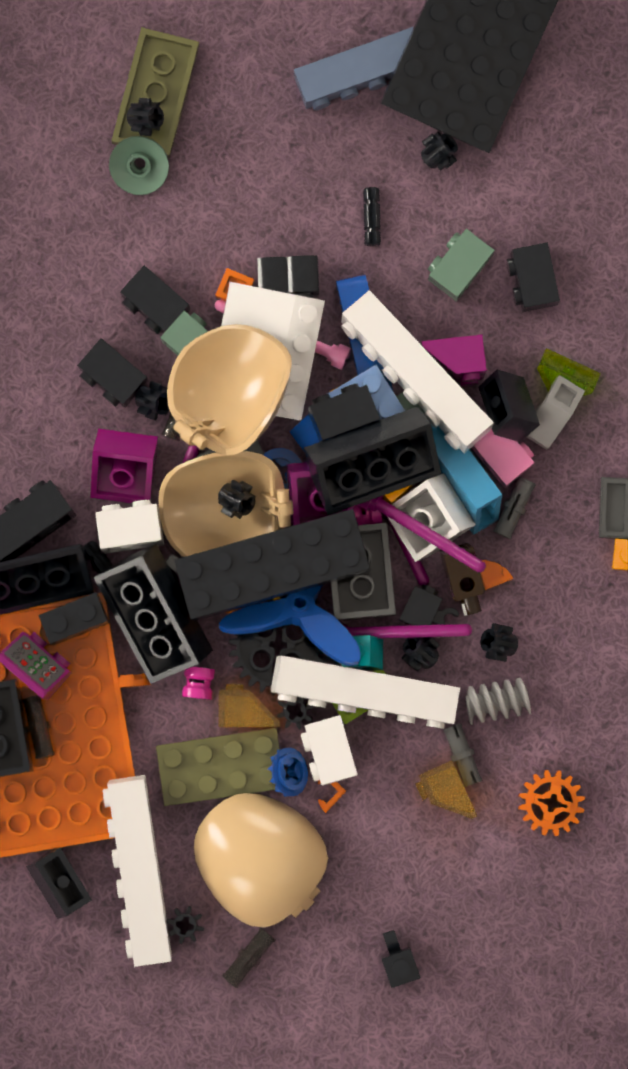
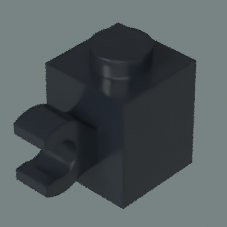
(423, 608)
(399, 962)

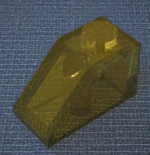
(243, 709)
(445, 790)

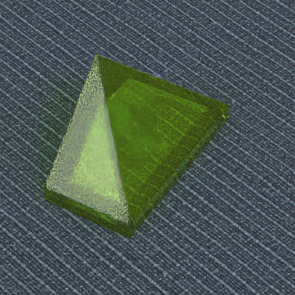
(554, 364)

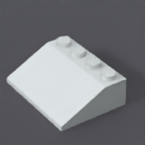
(290, 320)

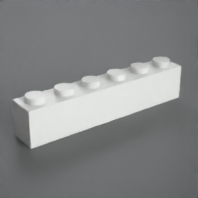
(415, 372)
(364, 690)
(139, 870)

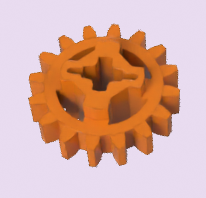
(548, 817)

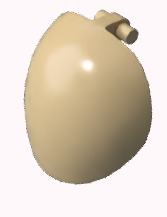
(228, 387)
(191, 506)
(260, 858)

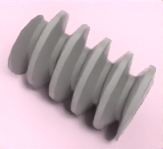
(497, 700)

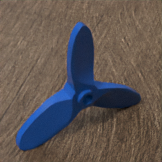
(301, 611)

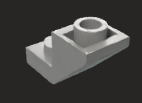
(555, 411)

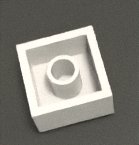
(436, 507)
(129, 527)
(330, 751)

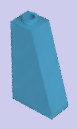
(469, 481)

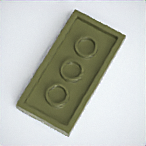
(158, 72)
(217, 766)

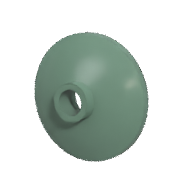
(134, 178)

